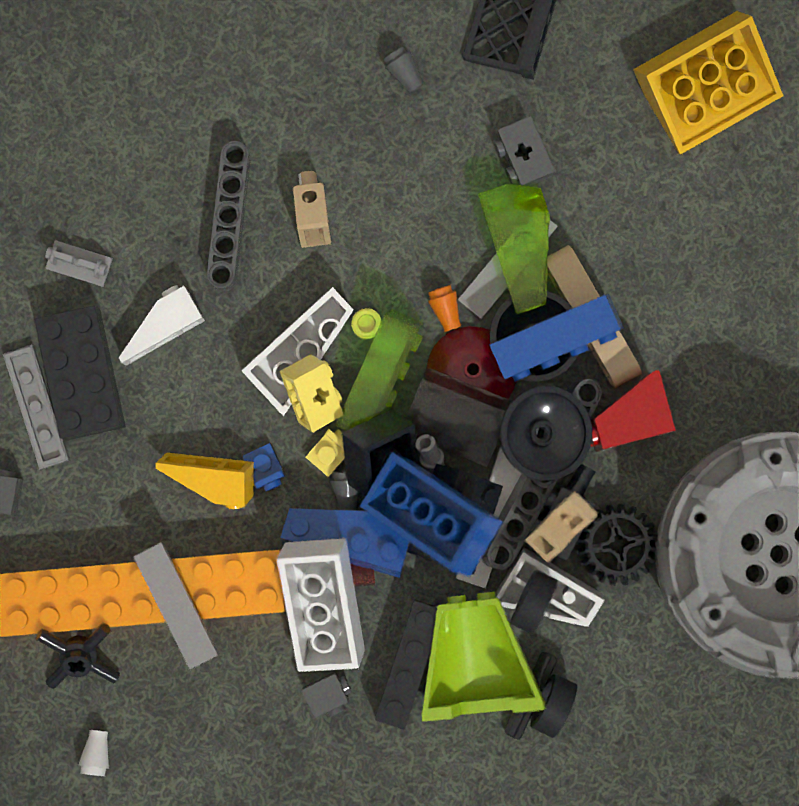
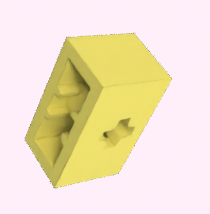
(312, 392)

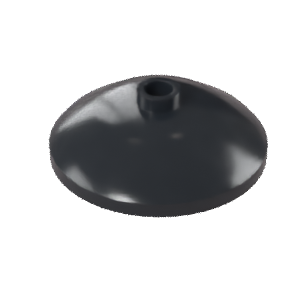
(508, 322)
(565, 428)

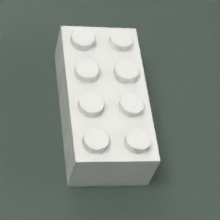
(321, 604)

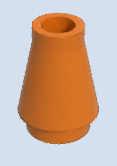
(445, 307)

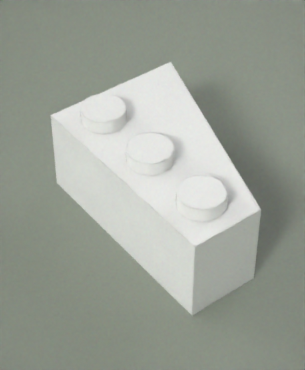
(572, 599)

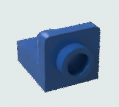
(266, 468)

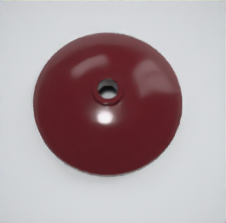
(467, 347)

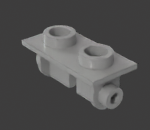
(78, 263)

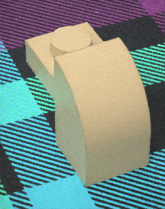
(561, 526)

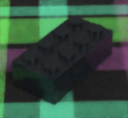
(79, 373)

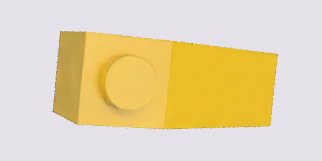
(216, 479)

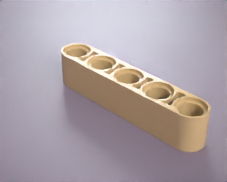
(577, 289)

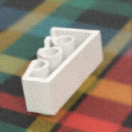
(307, 335)

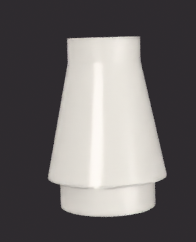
(95, 754)

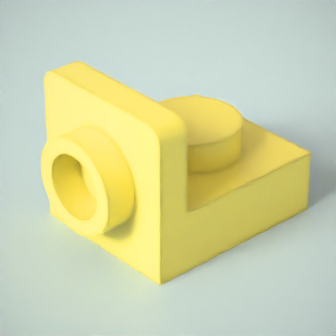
(328, 452)

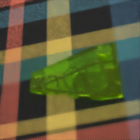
(519, 231)

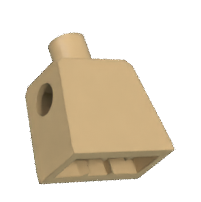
(311, 211)

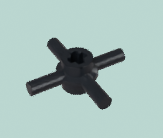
(78, 656)

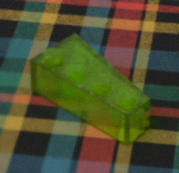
(382, 369)

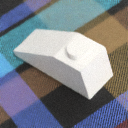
(166, 320)

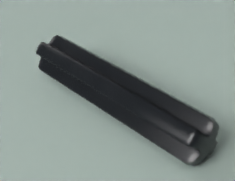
(541, 673)

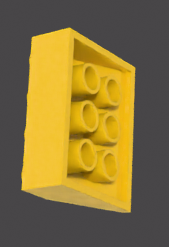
(709, 81)

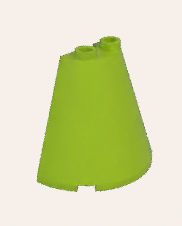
(477, 662)

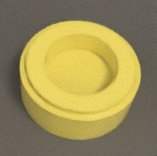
(366, 323)

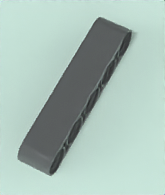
(223, 203)

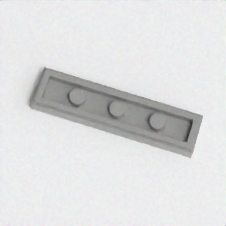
(488, 286)
(36, 406)
(176, 605)

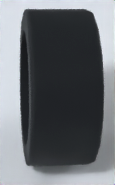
(534, 601)
(559, 698)

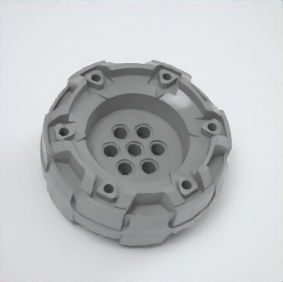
(705, 565)

